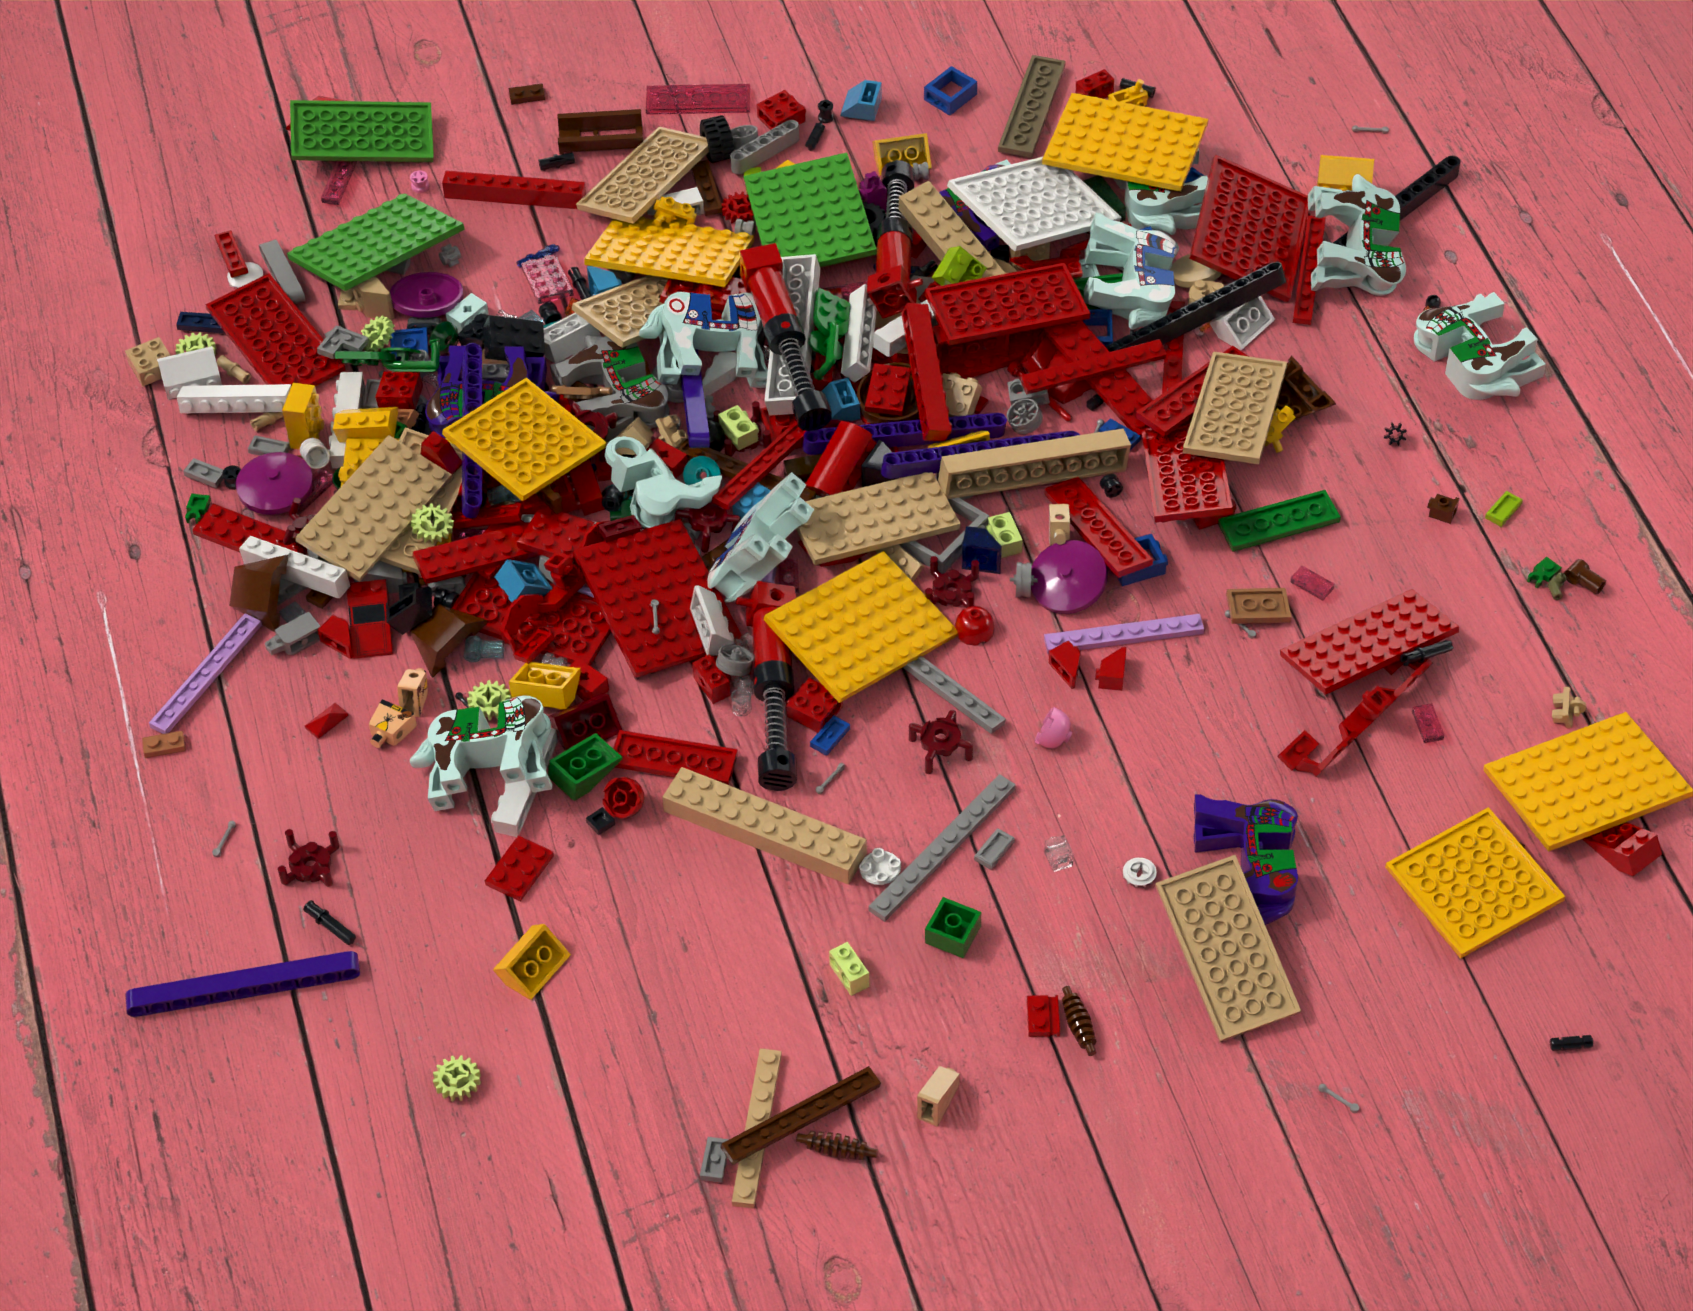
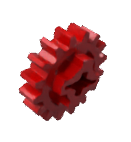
(737, 207)

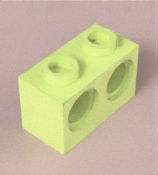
(738, 427)
(1005, 533)
(849, 968)

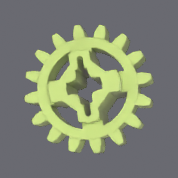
(378, 333)
(195, 342)
(441, 523)
(488, 698)
(457, 1078)

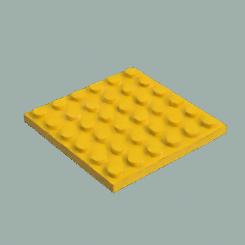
(524, 439)
(1474, 882)

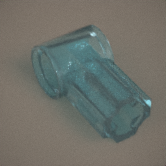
(500, 494)
(477, 648)

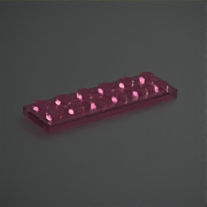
(698, 99)

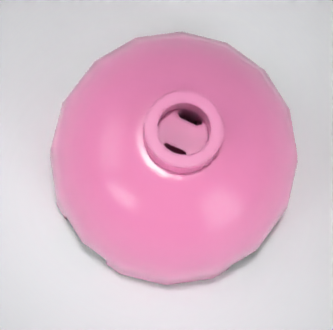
(1054, 729)

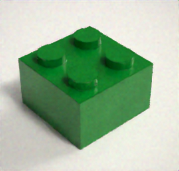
(953, 927)

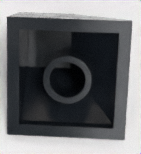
(872, 465)

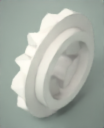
(1133, 866)

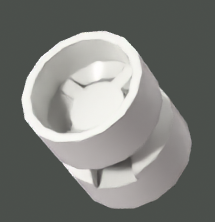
(314, 453)

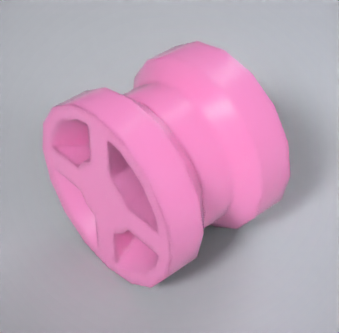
(419, 181)

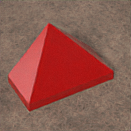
(326, 720)

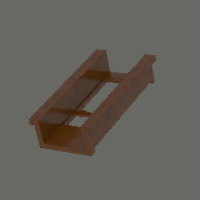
(573, 123)

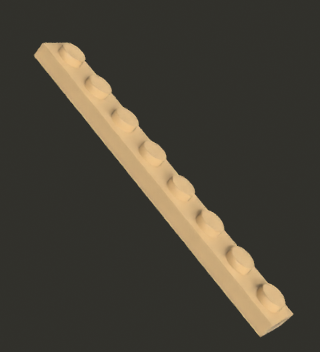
(759, 1111)

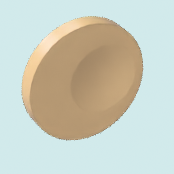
(1188, 271)

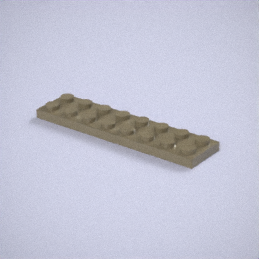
(1031, 106)

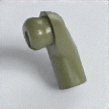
(1555, 584)

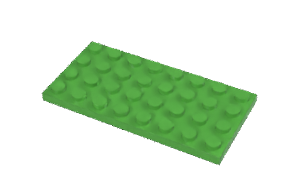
(361, 131)

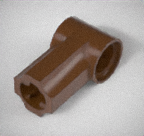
(1580, 573)

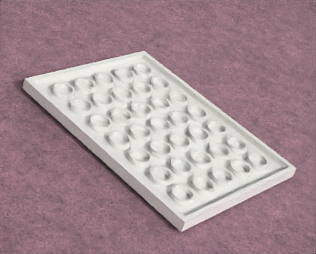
(1031, 202)

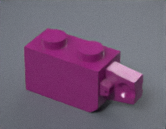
(873, 190)

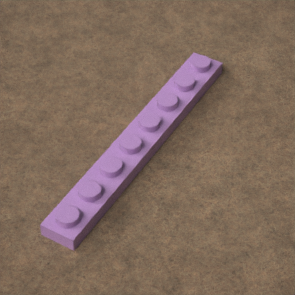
(1128, 633)
(205, 674)

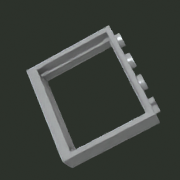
(954, 550)

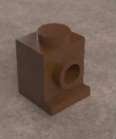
(1443, 508)

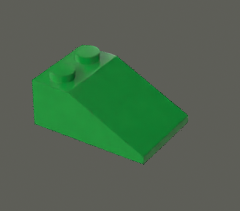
(583, 766)

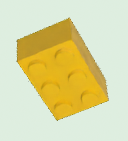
(302, 414)

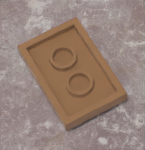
(1258, 605)

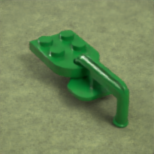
(832, 322)
(389, 361)

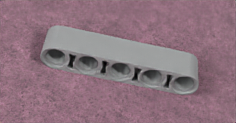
(764, 146)
(281, 270)

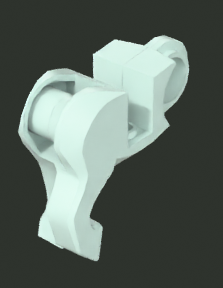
(655, 488)

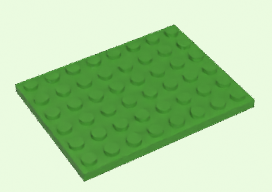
(812, 210)
(375, 241)

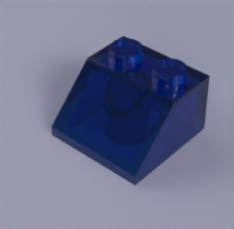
(981, 546)

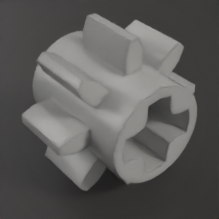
(449, 255)

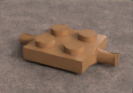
(582, 392)

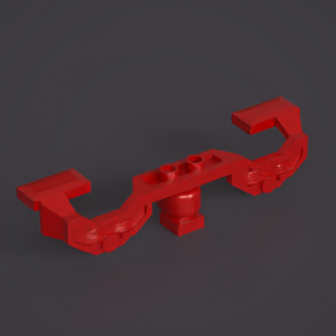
(568, 581)
(1370, 708)

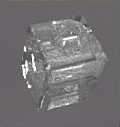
(1058, 853)

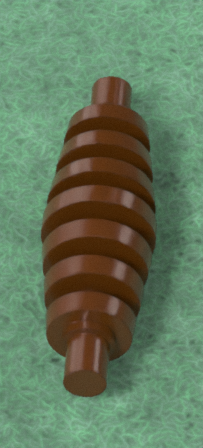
(1079, 1020)
(837, 1145)

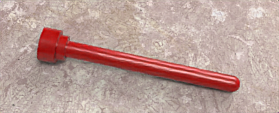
(1016, 369)

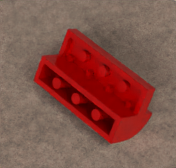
(841, 460)

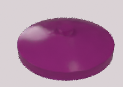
(426, 294)
(273, 481)
(1069, 577)

